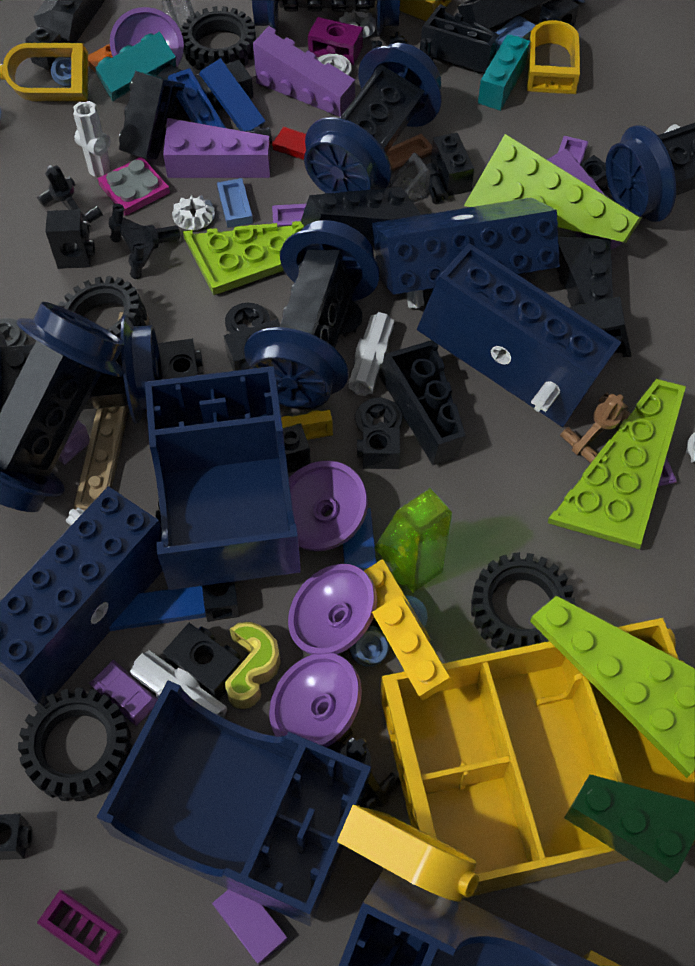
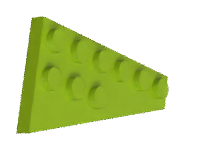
(521, 173)
(239, 255)
(622, 480)
(634, 676)

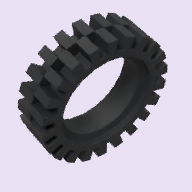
(213, 22)
(107, 292)
(509, 570)
(57, 710)

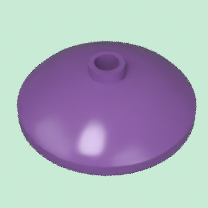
(141, 21)
(322, 488)
(332, 609)
(316, 699)

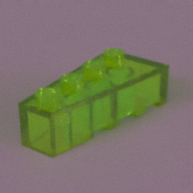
(417, 540)

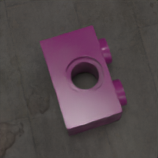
(335, 38)

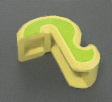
(258, 666)

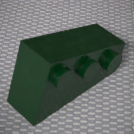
(637, 823)

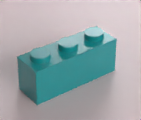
(147, 56)
(503, 72)

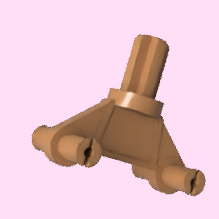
(606, 416)

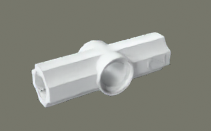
(91, 138)
(370, 354)
(155, 672)

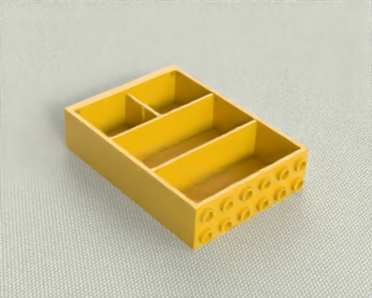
(507, 753)

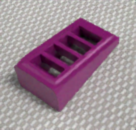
(53, 909)

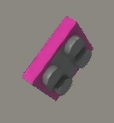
(133, 185)

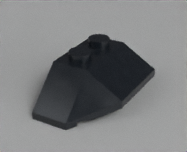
(67, 17)

